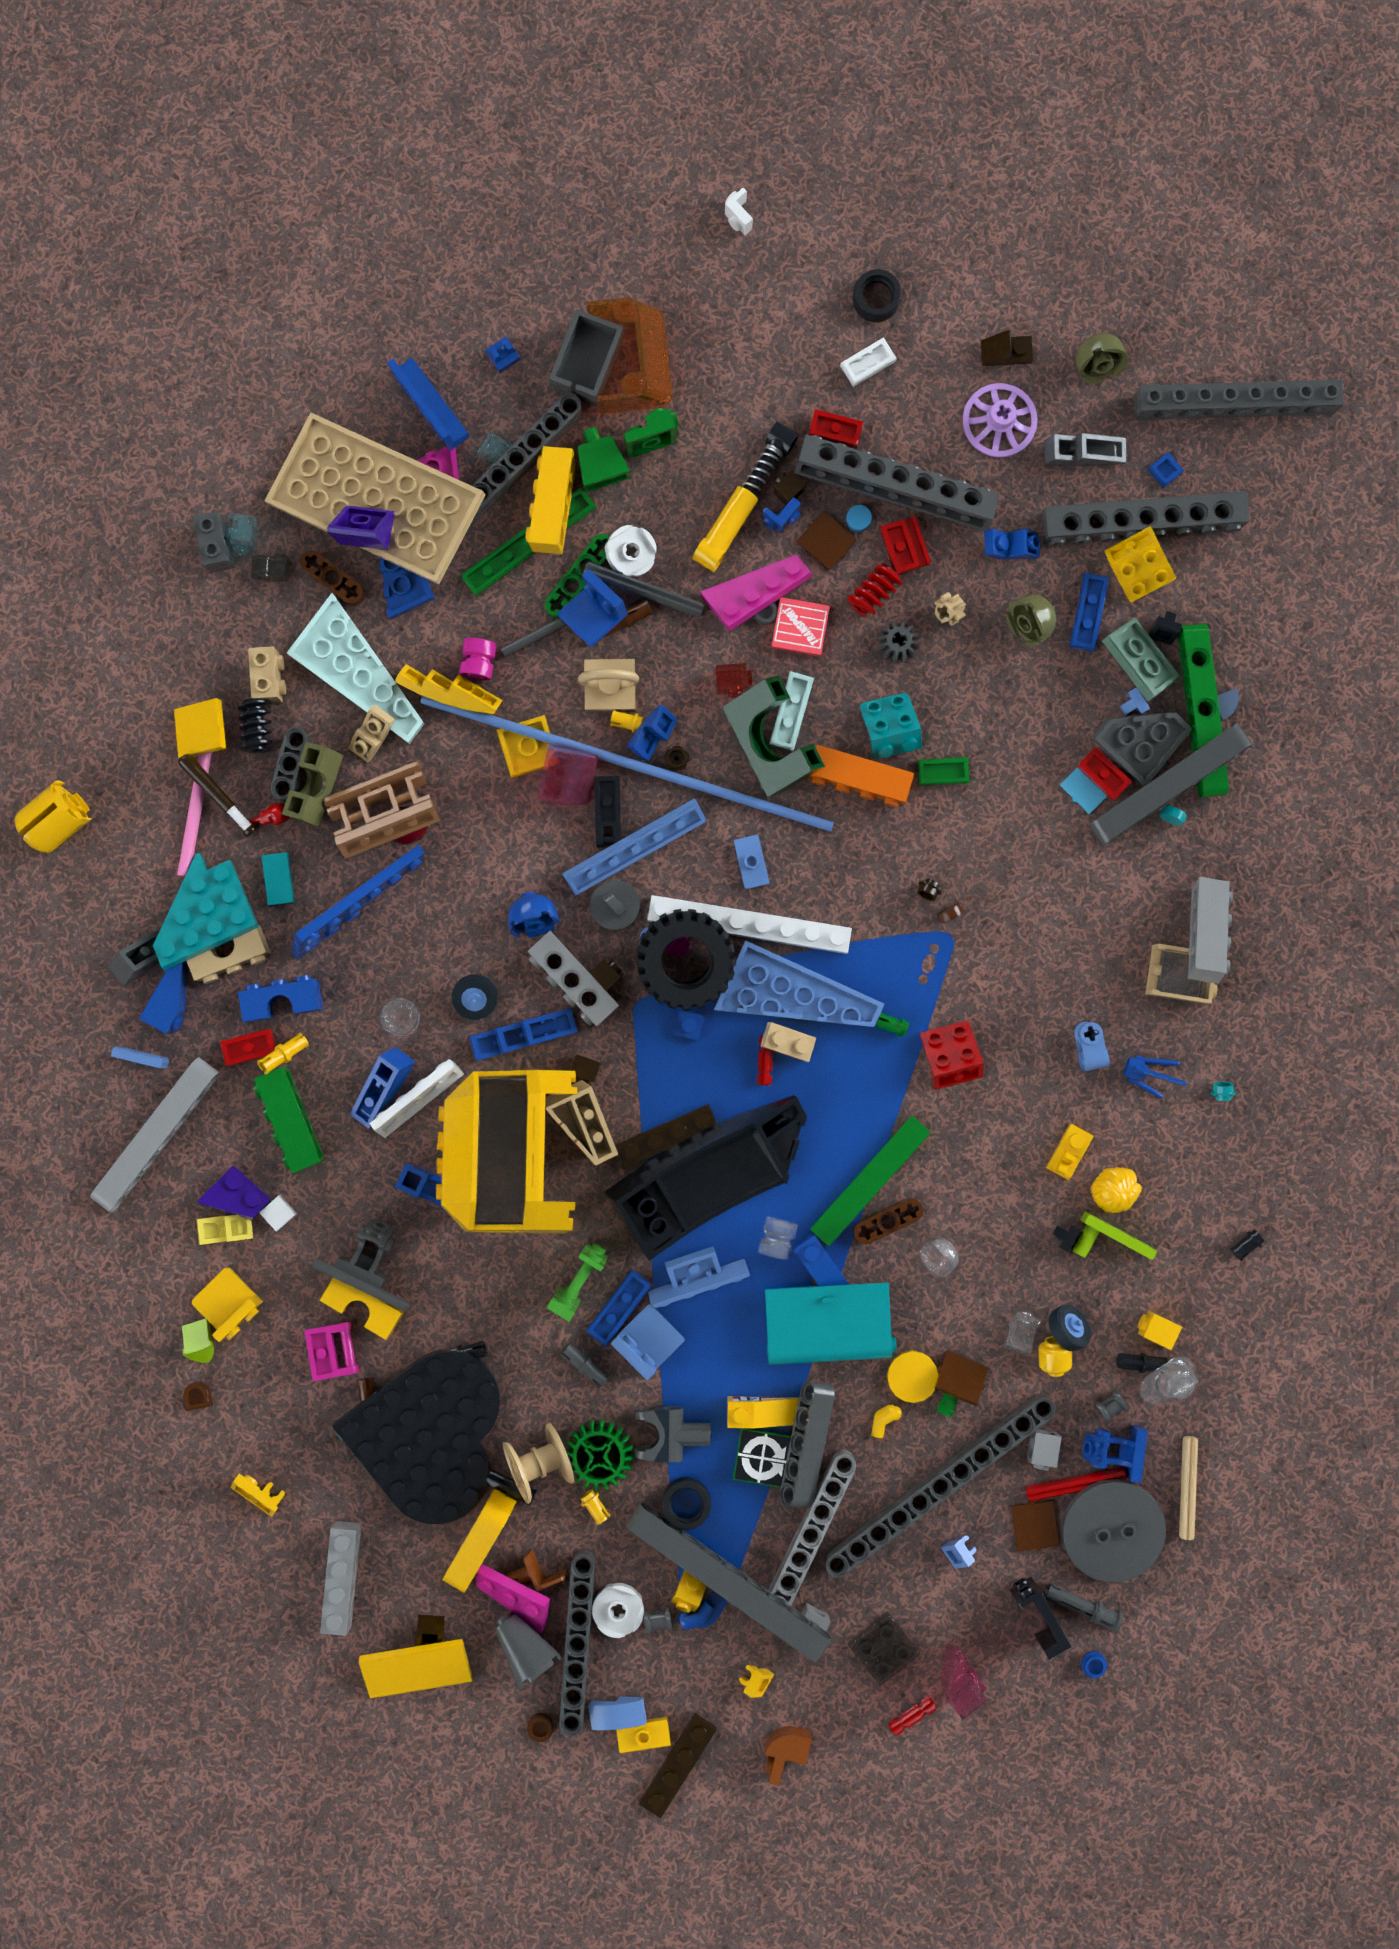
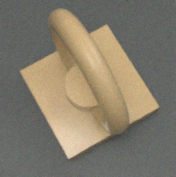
(609, 684)

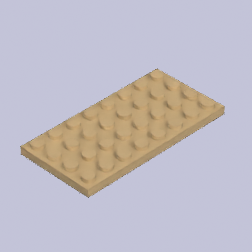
(342, 468)

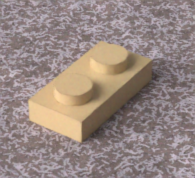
(788, 1042)

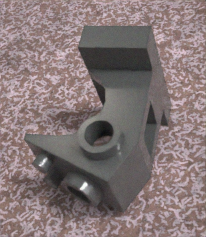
(363, 1265)

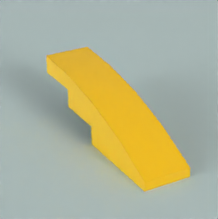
(456, 693)

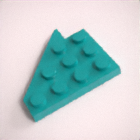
(204, 913)

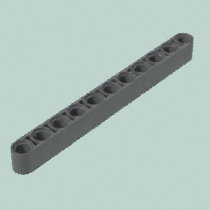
(935, 1497)

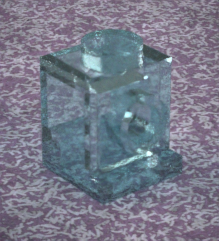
(243, 533)

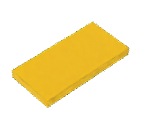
(415, 1668)

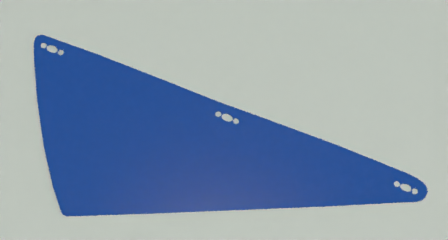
(851, 1106)

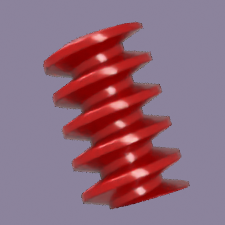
(874, 589)

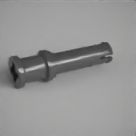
(1094, 1611)

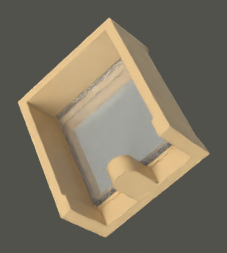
(1170, 976)

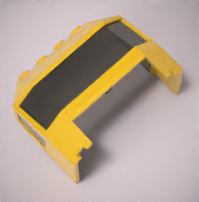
(497, 1152)

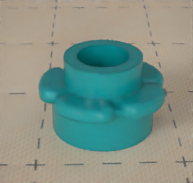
(1223, 1091)

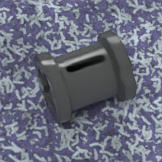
(1111, 1405)
(658, 1620)

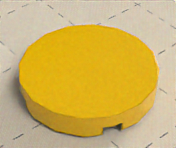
(912, 1376)

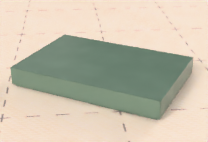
(1141, 659)

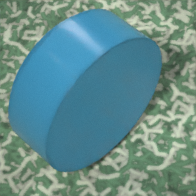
(858, 518)

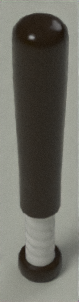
(204, 780)

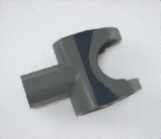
(672, 1434)

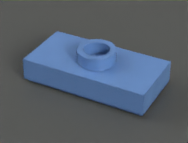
(751, 862)

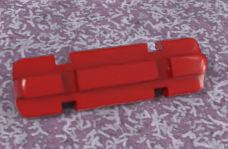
(765, 1065)
(912, 1716)

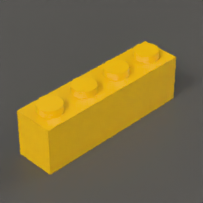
(552, 500)

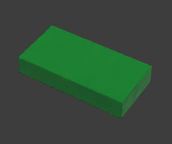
(943, 771)

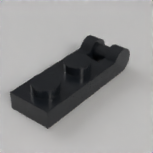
(607, 809)

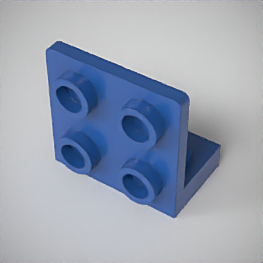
(593, 610)

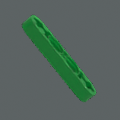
(576, 573)

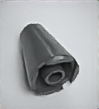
(524, 1649)

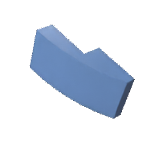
(622, 1714)

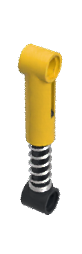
(741, 503)

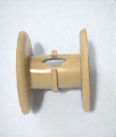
(538, 1462)

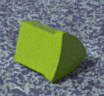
(198, 1341)

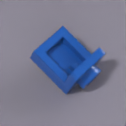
(788, 515)

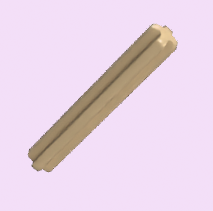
(1188, 1488)

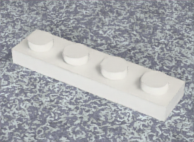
(416, 1098)

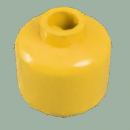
(1054, 1358)

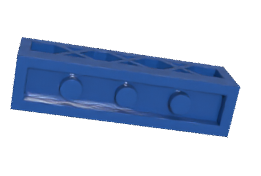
(429, 403)

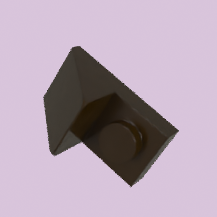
(1006, 350)

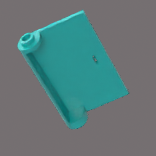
(829, 1323)

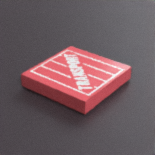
(800, 627)

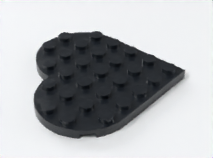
(425, 1435)

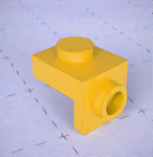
(688, 1593)

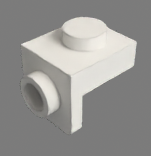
(738, 217)

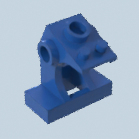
(1130, 1450)

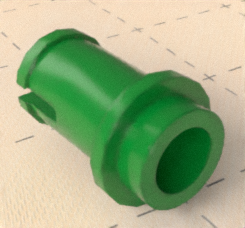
(892, 1024)
(947, 1405)

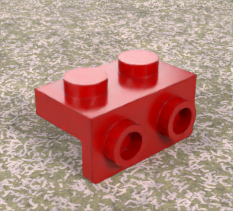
(836, 428)

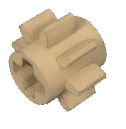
(950, 608)

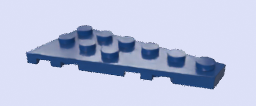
(347, 909)

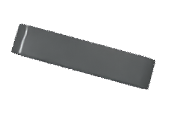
(807, 1444)

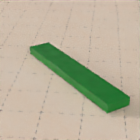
(517, 550)
(870, 1180)

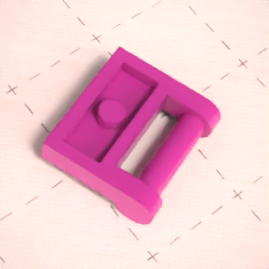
(323, 1351)

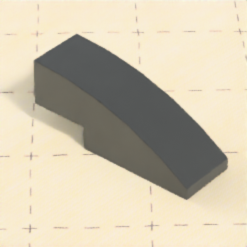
(1084, 450)

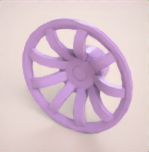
(1001, 419)

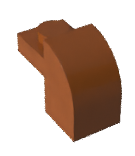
(785, 1744)

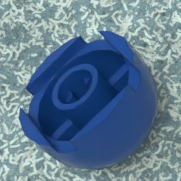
(532, 915)

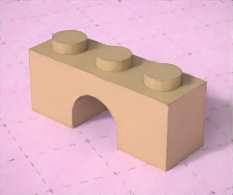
(247, 948)

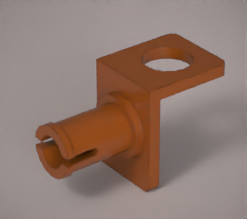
(533, 1573)

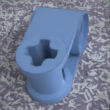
(1091, 1049)

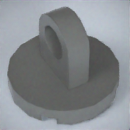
(615, 905)

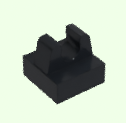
(1165, 628)
(1069, 1237)

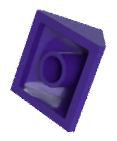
(362, 527)

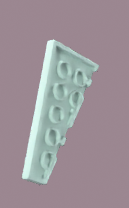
(344, 660)

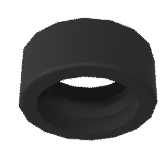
(883, 277)
(688, 1523)

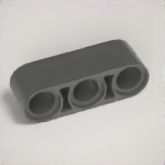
(287, 753)

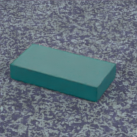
(278, 879)

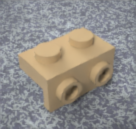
(265, 674)

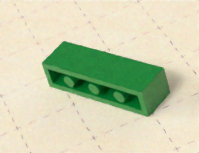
(288, 1119)

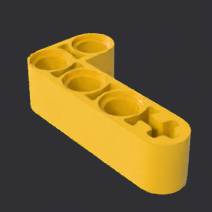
(479, 1540)

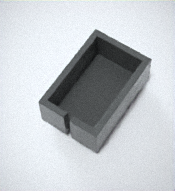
(587, 357)

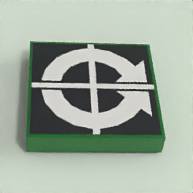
(761, 1457)

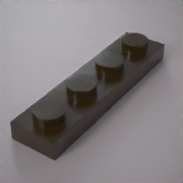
(665, 1136)
(677, 1765)

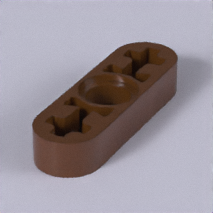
(322, 561)
(901, 1206)

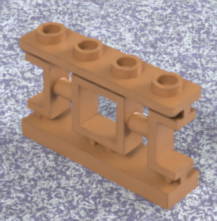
(388, 824)

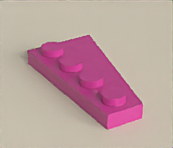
(750, 593)

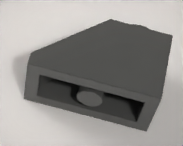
(135, 960)

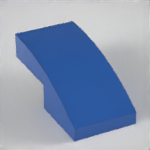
(653, 729)

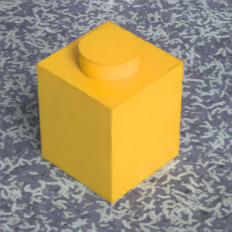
(1158, 1329)

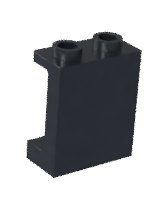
(1052, 1638)

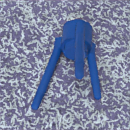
(1137, 1069)

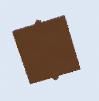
(826, 540)
(961, 1378)
(1035, 1525)

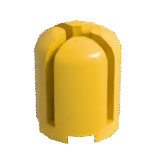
(51, 818)

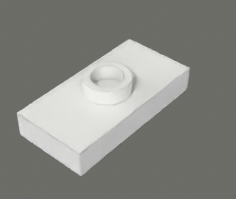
(868, 362)

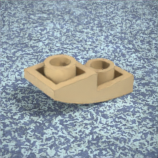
(371, 733)

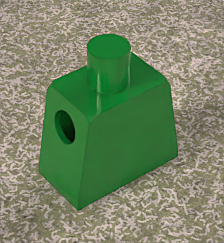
(600, 461)

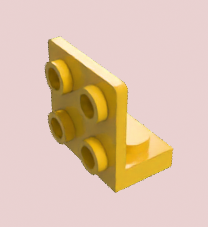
(1140, 564)

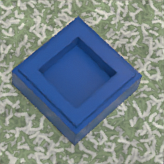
(1165, 470)

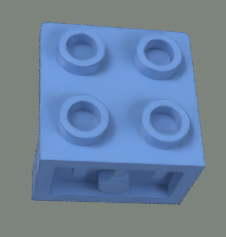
(647, 1341)

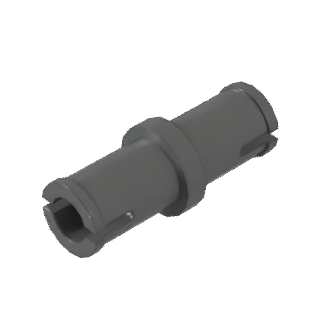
(584, 1365)

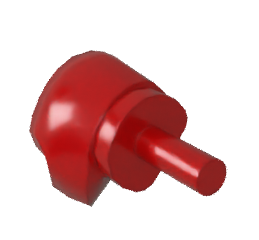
(272, 814)

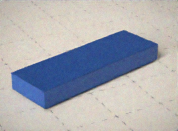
(1089, 612)
(619, 1307)

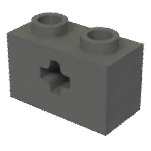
(213, 541)

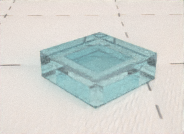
(493, 448)

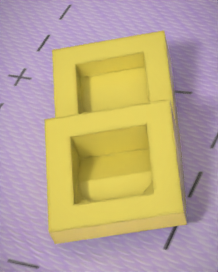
(223, 1229)

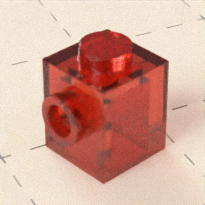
(732, 679)

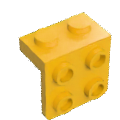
(227, 1304)

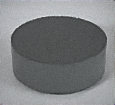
(767, 615)

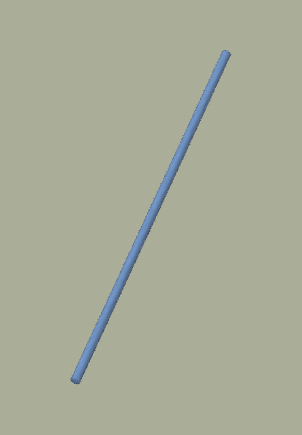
(635, 765)

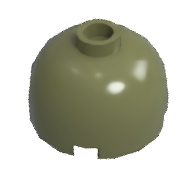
(1101, 357)
(1032, 618)

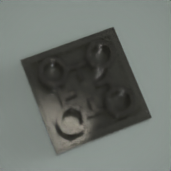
(883, 1648)

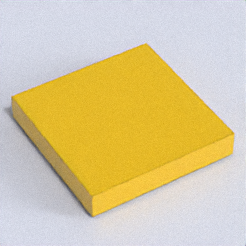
(200, 728)
(522, 752)

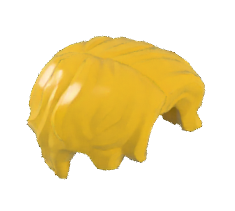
(1115, 1189)

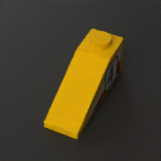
(760, 1411)

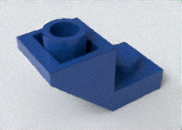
(1012, 545)

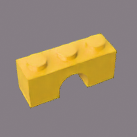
(382, 1316)

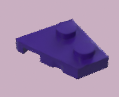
(235, 1195)

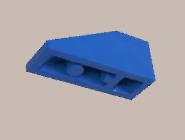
(168, 1001)
(382, 1085)
(818, 1262)

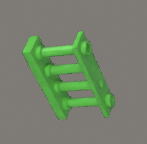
(565, 1299)

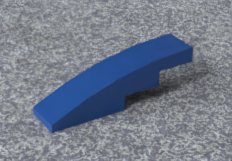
(523, 1034)

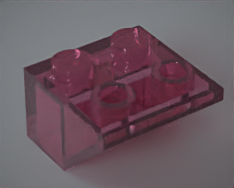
(567, 776)
(960, 1683)

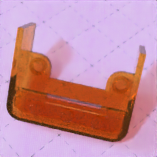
(652, 384)

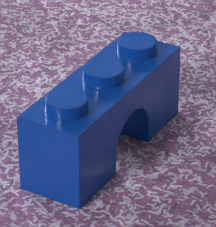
(257, 1001)
(419, 1182)

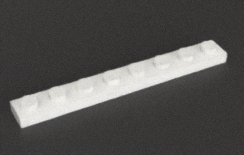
(761, 925)

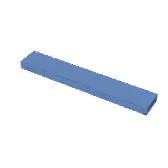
(634, 847)

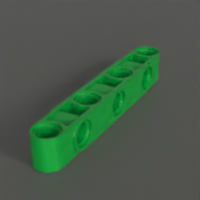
(1202, 690)

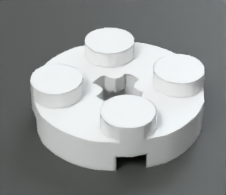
(634, 537)
(626, 1622)

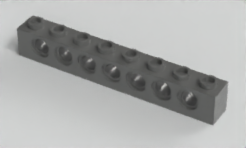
(1238, 399)
(883, 487)
(1232, 504)

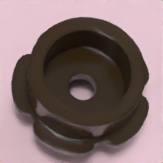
(672, 753)
(929, 889)

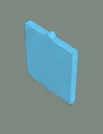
(1083, 791)

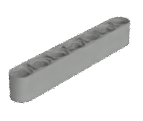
(154, 1135)
(818, 1522)

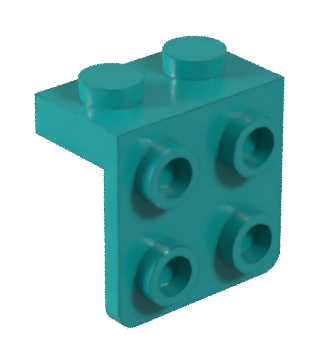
(891, 725)

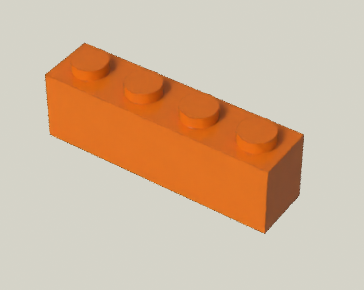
(863, 776)

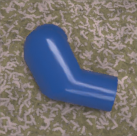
(698, 1619)

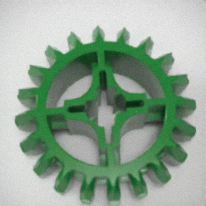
(607, 1462)

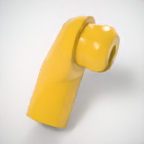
(882, 1417)

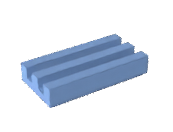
(140, 1057)

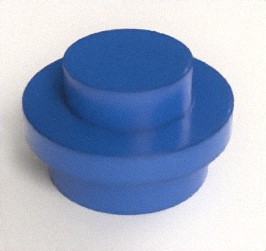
(1093, 1664)

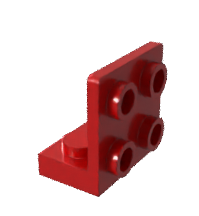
(952, 1055)

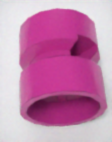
(477, 659)

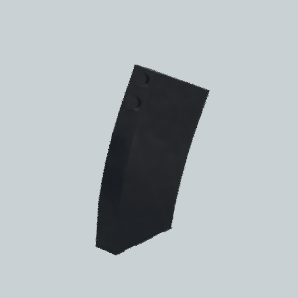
(708, 1174)

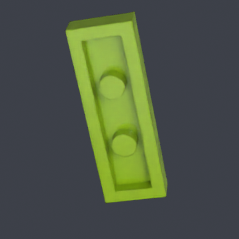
(1095, 1226)

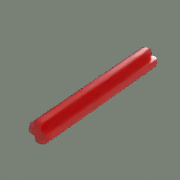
(1071, 1485)

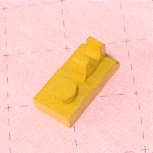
(1069, 1151)
(248, 1488)

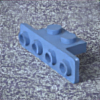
(695, 1275)

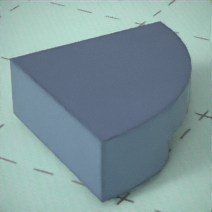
(1227, 703)

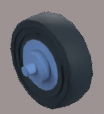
(474, 996)
(1069, 1327)

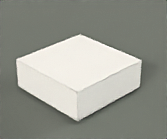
(278, 1213)

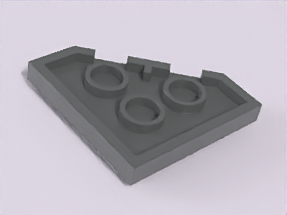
(1141, 742)

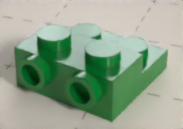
(658, 433)

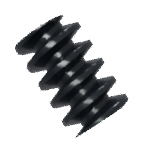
(254, 725)

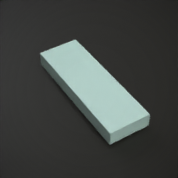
(791, 711)

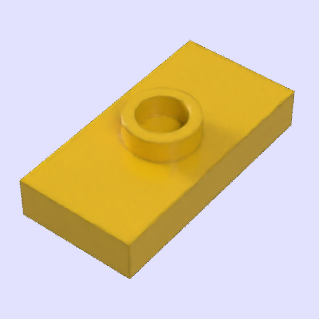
(648, 1736)

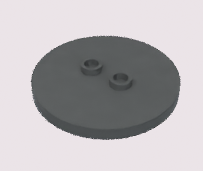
(1113, 1530)

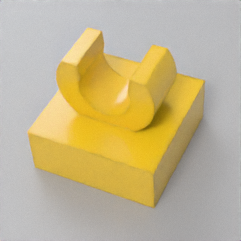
(758, 1682)

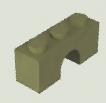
(321, 769)

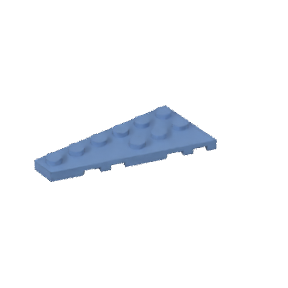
(781, 988)

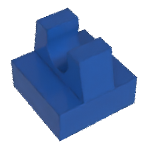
(502, 354)

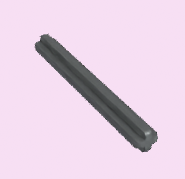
(646, 590)

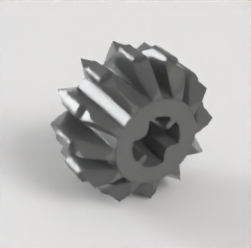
(902, 634)

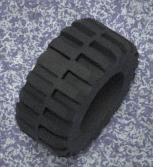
(693, 992)

